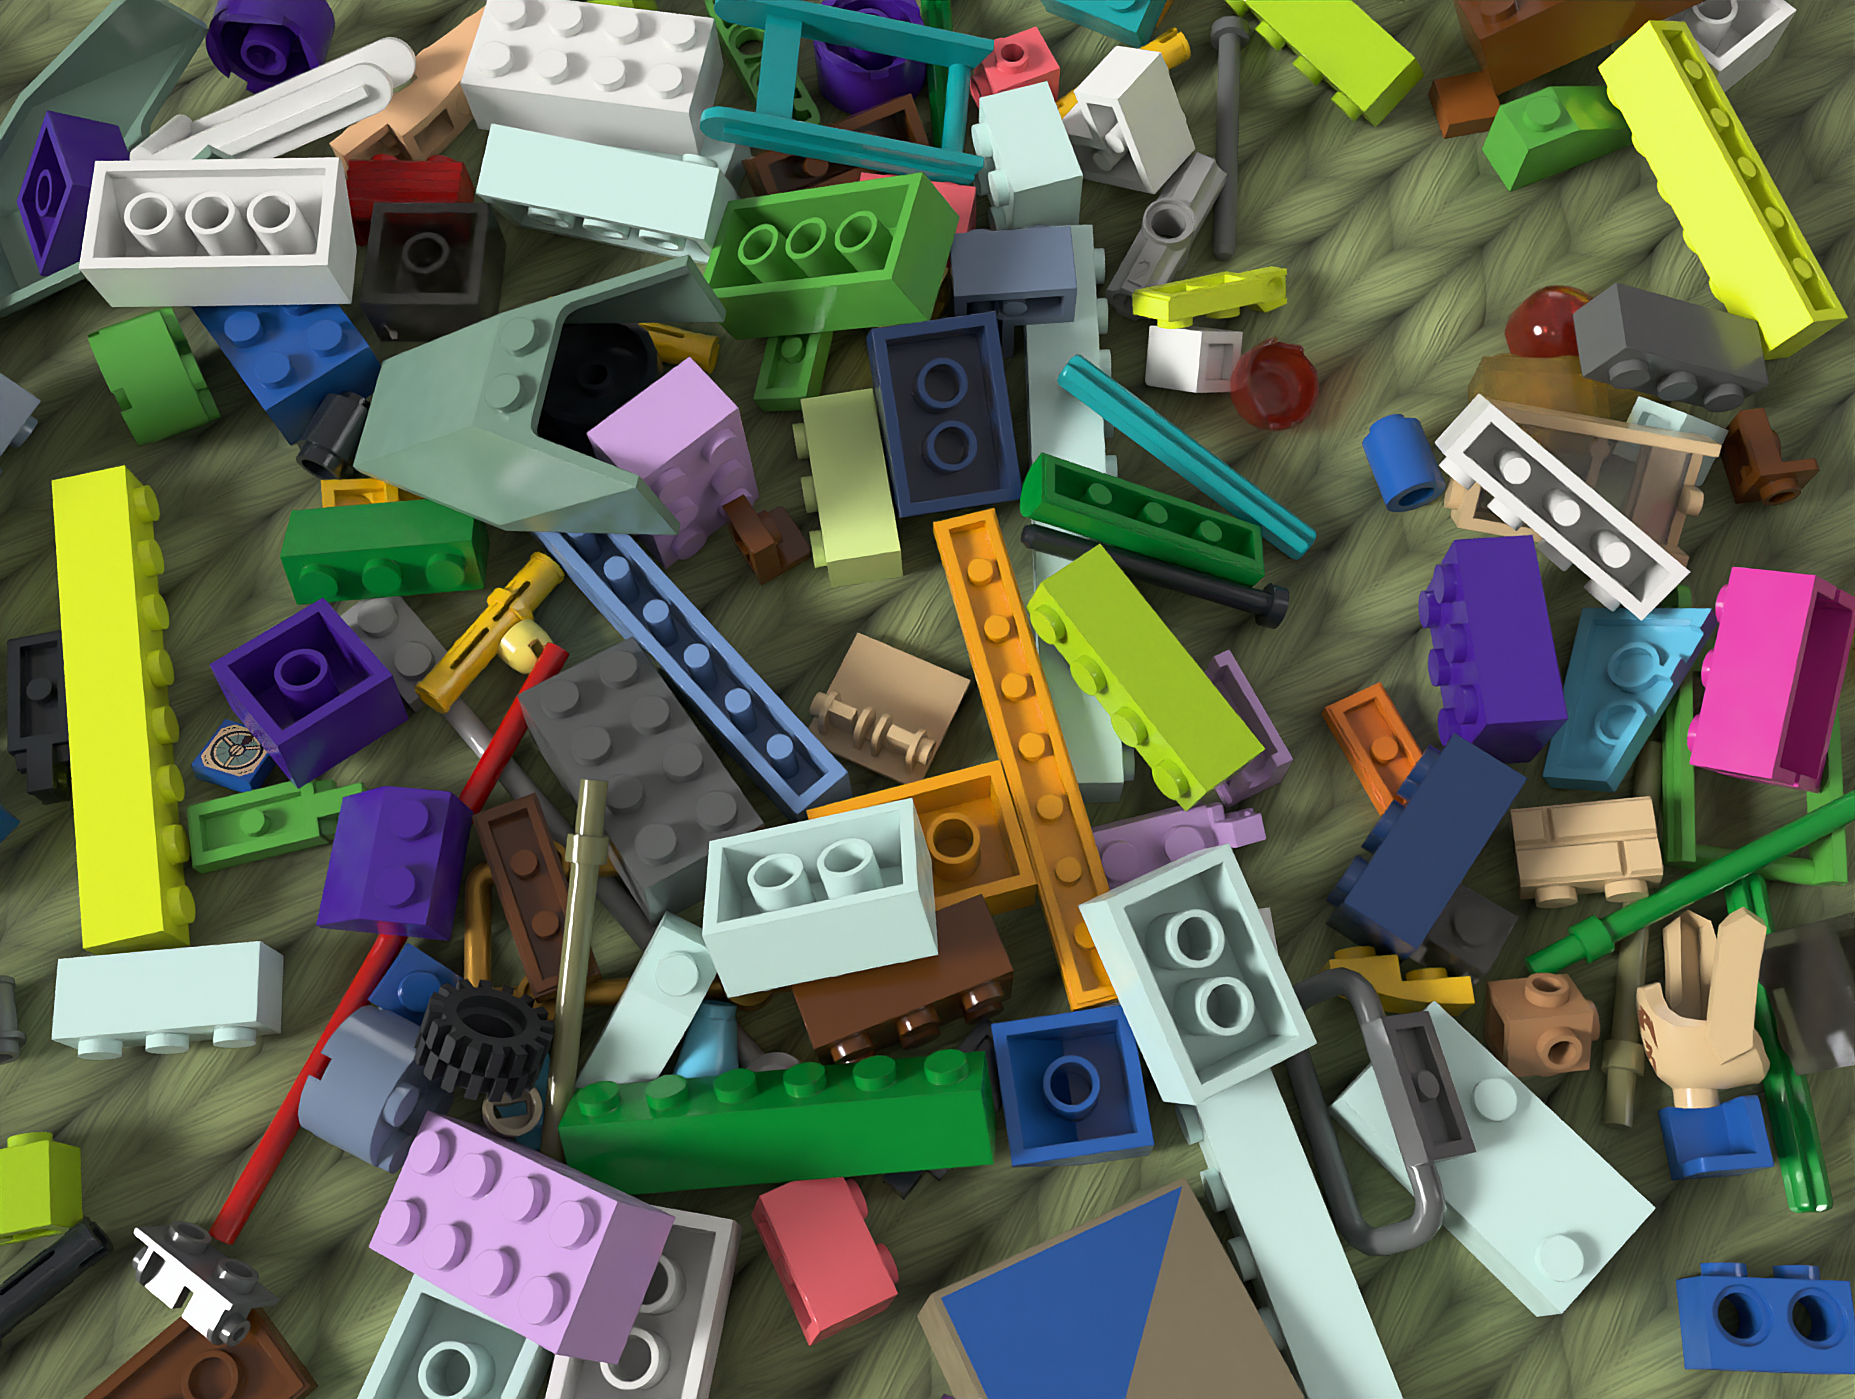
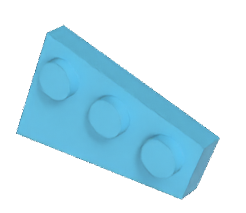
(1619, 689)

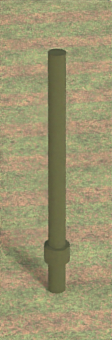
(585, 851)
(1623, 1055)

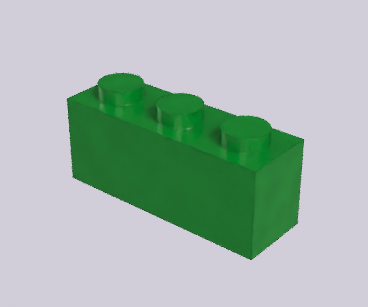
(383, 551)

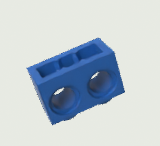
(1766, 1328)

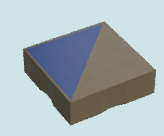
(1110, 1312)

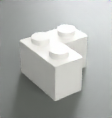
(1129, 122)

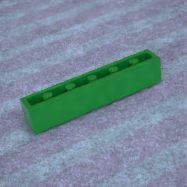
(784, 1123)

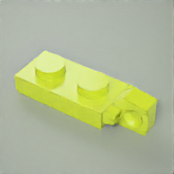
(1212, 296)

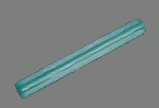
(1186, 456)

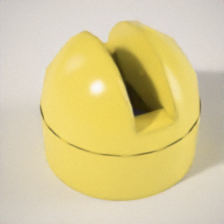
(523, 645)

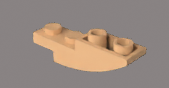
(423, 114)

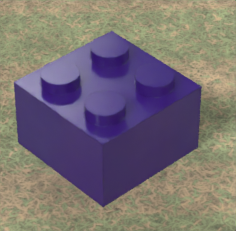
(310, 692)

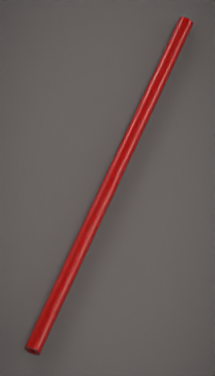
(378, 961)

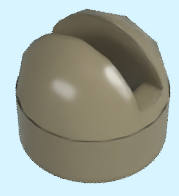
(517, 1125)

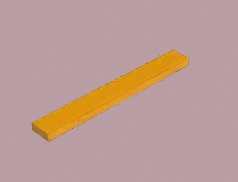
(1028, 745)

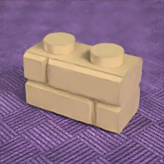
(1586, 851)

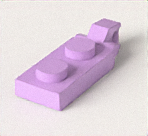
(1160, 837)

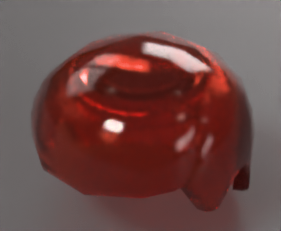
(1545, 323)
(1274, 386)

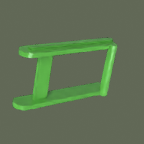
(1679, 849)

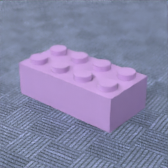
(523, 1238)

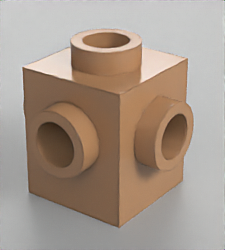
(1540, 1025)

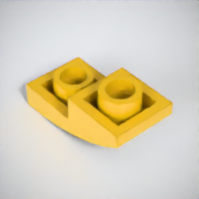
(1406, 996)

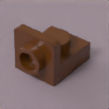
(1755, 465)
(765, 539)

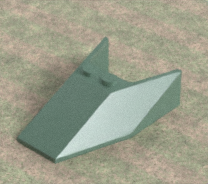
(109, 74)
(466, 411)

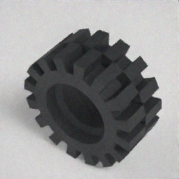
(483, 1040)

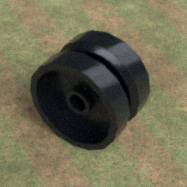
(594, 376)

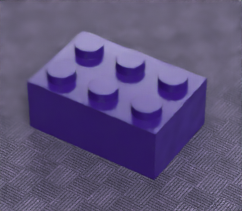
(1493, 648)

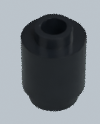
(333, 436)

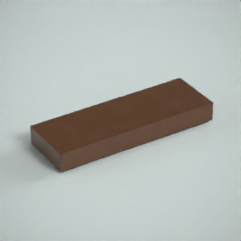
(530, 888)

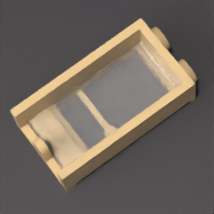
(1633, 466)

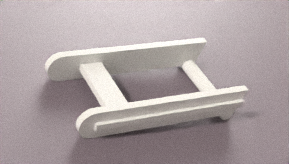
(293, 110)

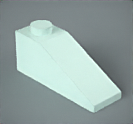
(653, 1007)

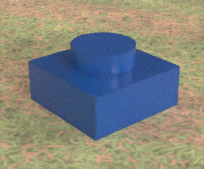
(411, 983)

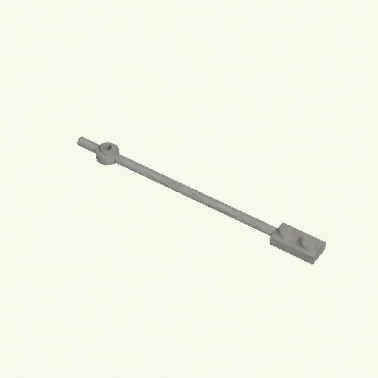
(410, 654)

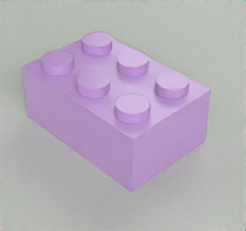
(687, 449)

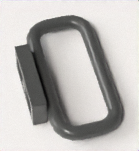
(1417, 1100)

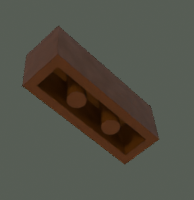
(781, 172)

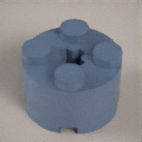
(372, 1089)

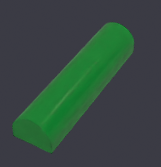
(1142, 520)

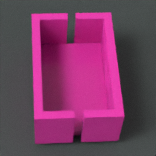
(1773, 678)

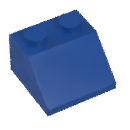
(1072, 1089)

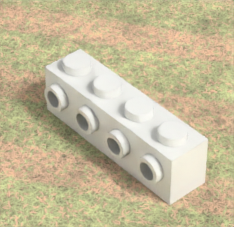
(1560, 507)

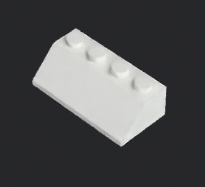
(220, 232)

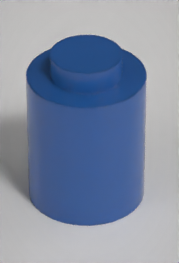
(1403, 463)

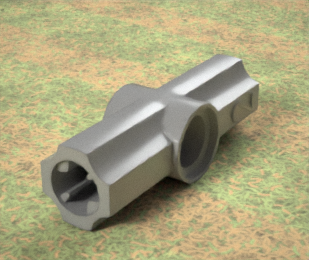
(1176, 213)

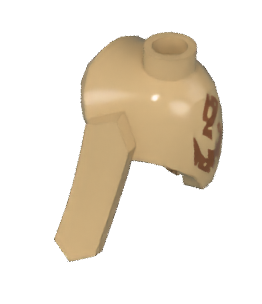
(1705, 1025)

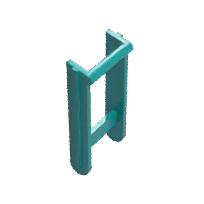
(772, 122)

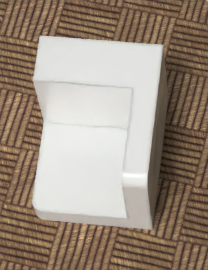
(1192, 358)

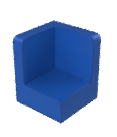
(1716, 1139)

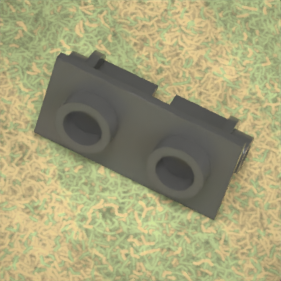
(184, 1261)

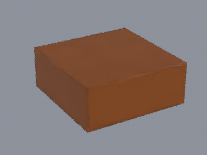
(1463, 104)

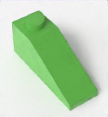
(1553, 133)

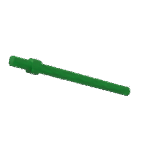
(1596, 937)

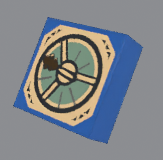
(233, 759)

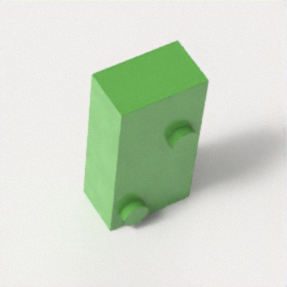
(832, 257)

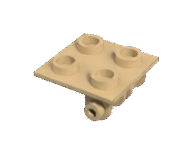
(887, 710)

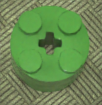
(153, 376)

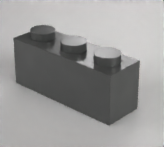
(1669, 348)

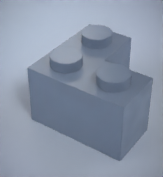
(1017, 274)

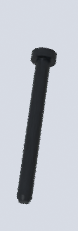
(1267, 604)

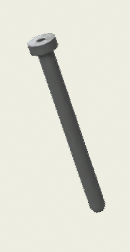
(1229, 37)

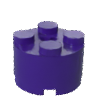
(269, 39)
(862, 78)

